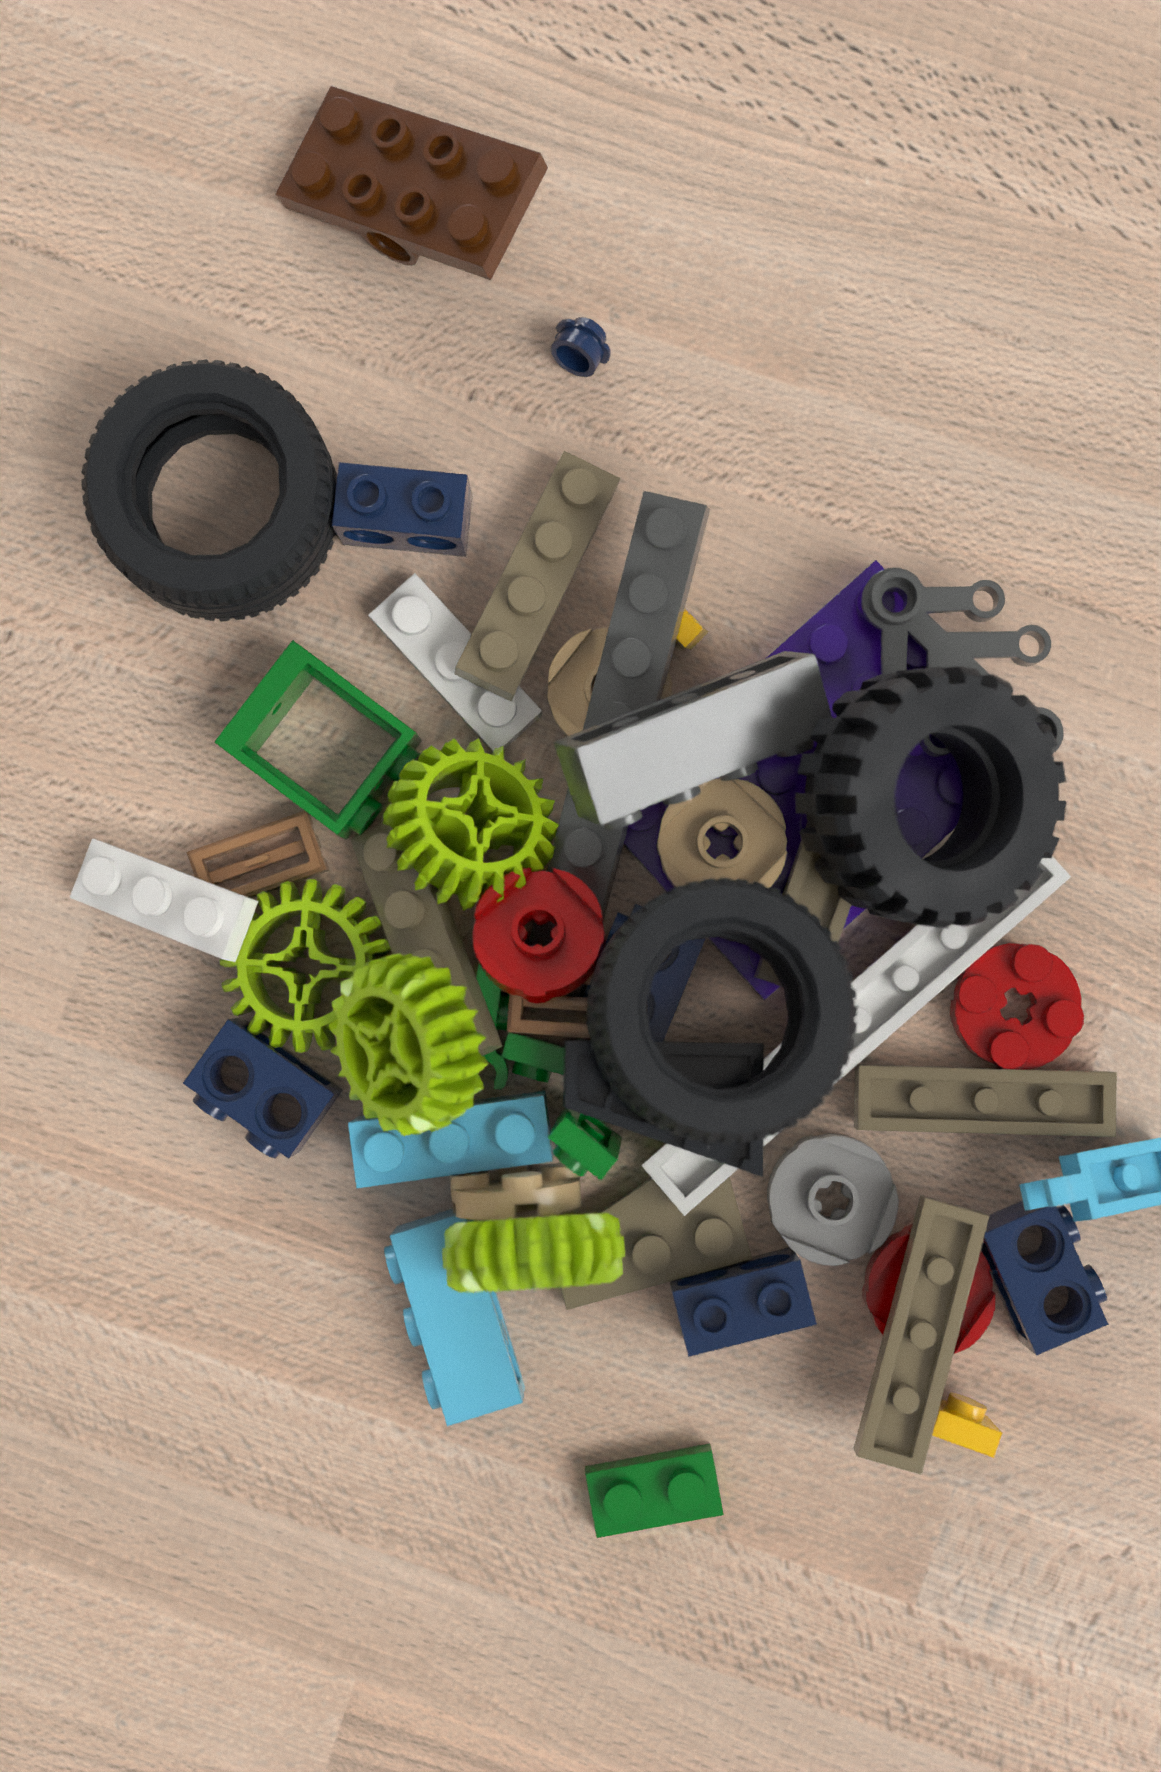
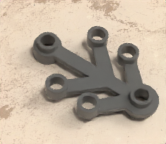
(943, 647)

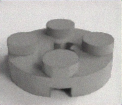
(847, 1232)

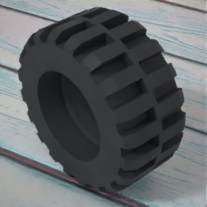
(1005, 807)

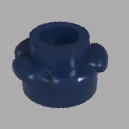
(580, 346)

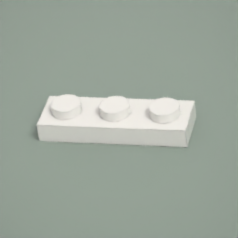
(433, 644)
(164, 900)

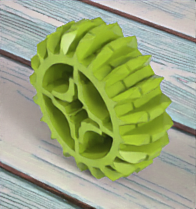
(445, 842)
(253, 962)
(407, 1044)
(533, 1253)

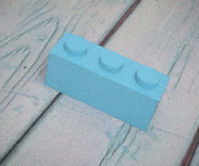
(485, 1138)
(460, 1332)

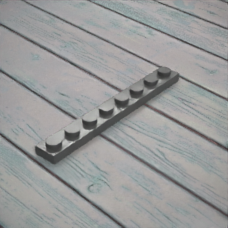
(632, 671)

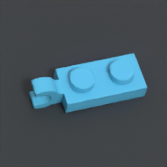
(1102, 1181)

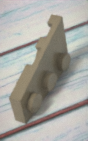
(665, 1243)

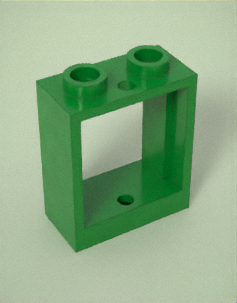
(272, 702)

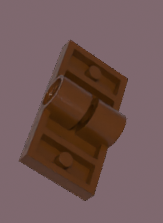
(411, 183)

